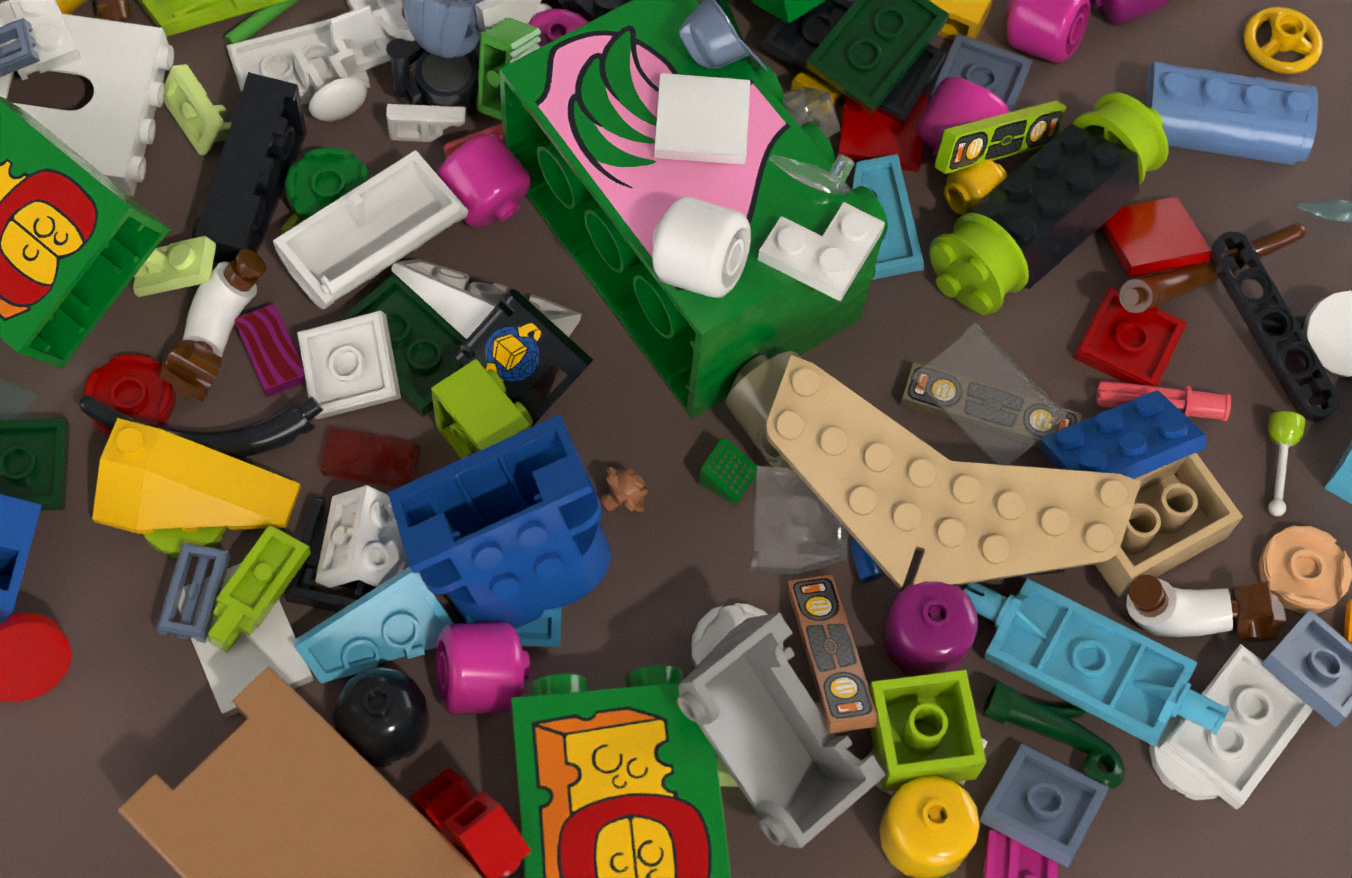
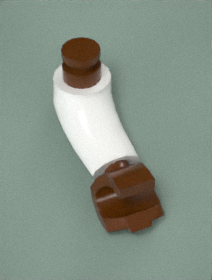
(198, 357)
(1194, 613)

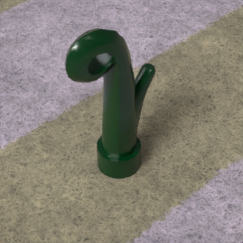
(1053, 722)

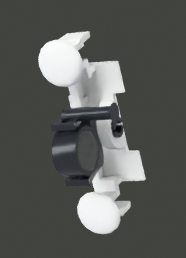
(374, 35)

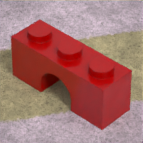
(472, 824)

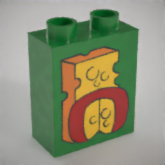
(64, 240)
(617, 781)

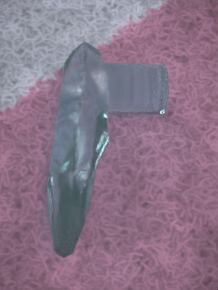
(1333, 210)

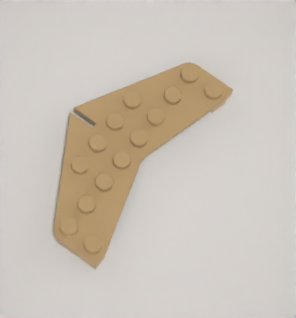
(962, 515)

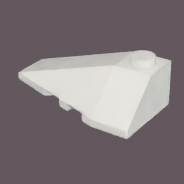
(469, 304)

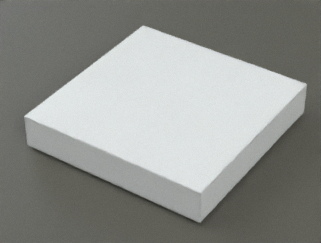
(702, 119)
(349, 364)

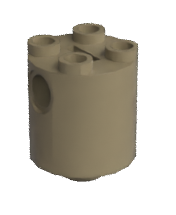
(753, 398)

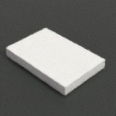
(274, 57)
(267, 646)
(1252, 736)

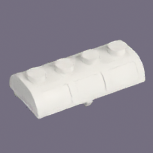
(368, 229)

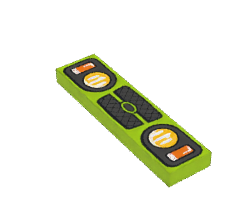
(999, 136)

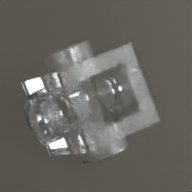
(812, 106)

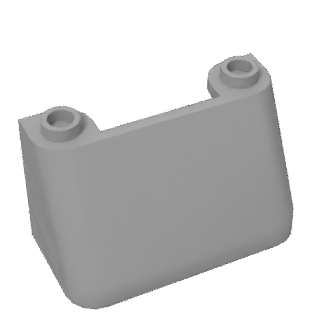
(774, 733)

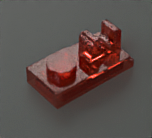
(370, 458)

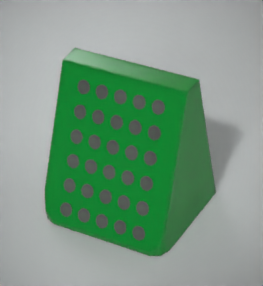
(727, 472)

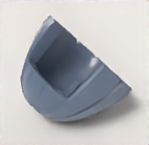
(443, 26)

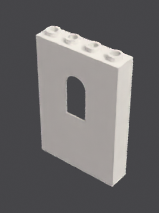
(127, 76)

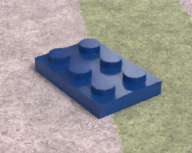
(1126, 439)

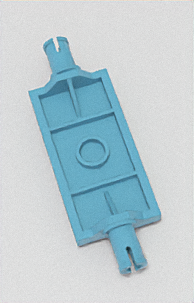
(1092, 661)

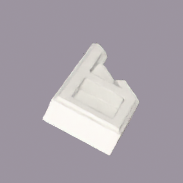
(421, 121)

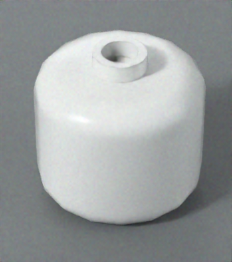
(701, 247)

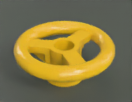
(1288, 34)

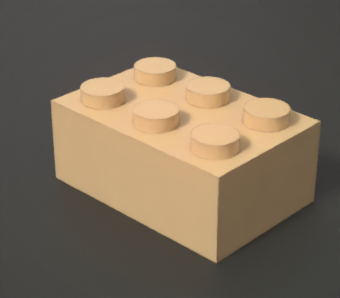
(1172, 520)

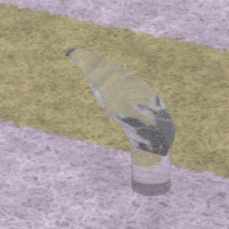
(816, 177)

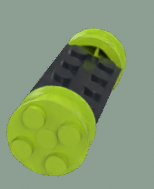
(1050, 204)

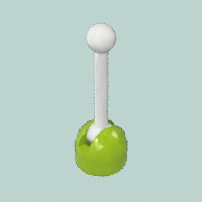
(1285, 431)

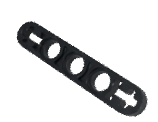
(1273, 347)

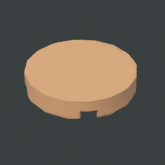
(1305, 569)

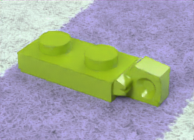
(256, 586)

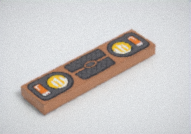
(832, 654)

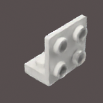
(361, 540)

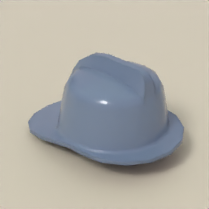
(712, 38)

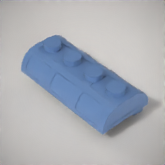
(1233, 113)

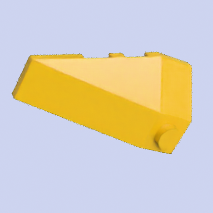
(169, 482)

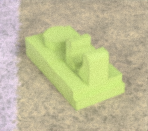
(193, 110)
(176, 266)

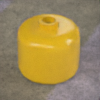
(929, 827)

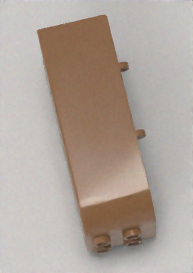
(288, 804)

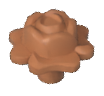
(625, 490)

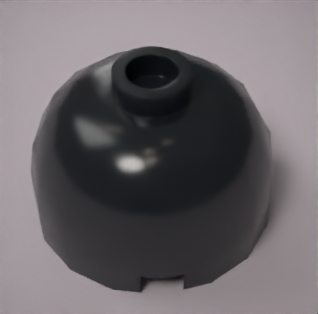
(382, 715)

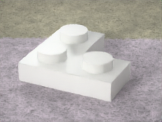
(824, 261)

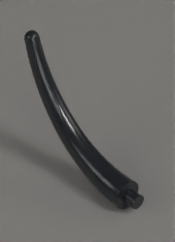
(239, 442)

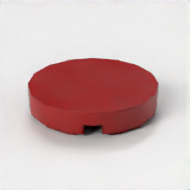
(133, 388)
(32, 656)

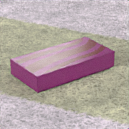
(270, 350)

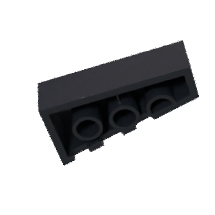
(252, 166)

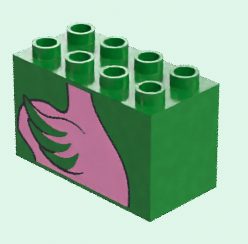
(586, 134)

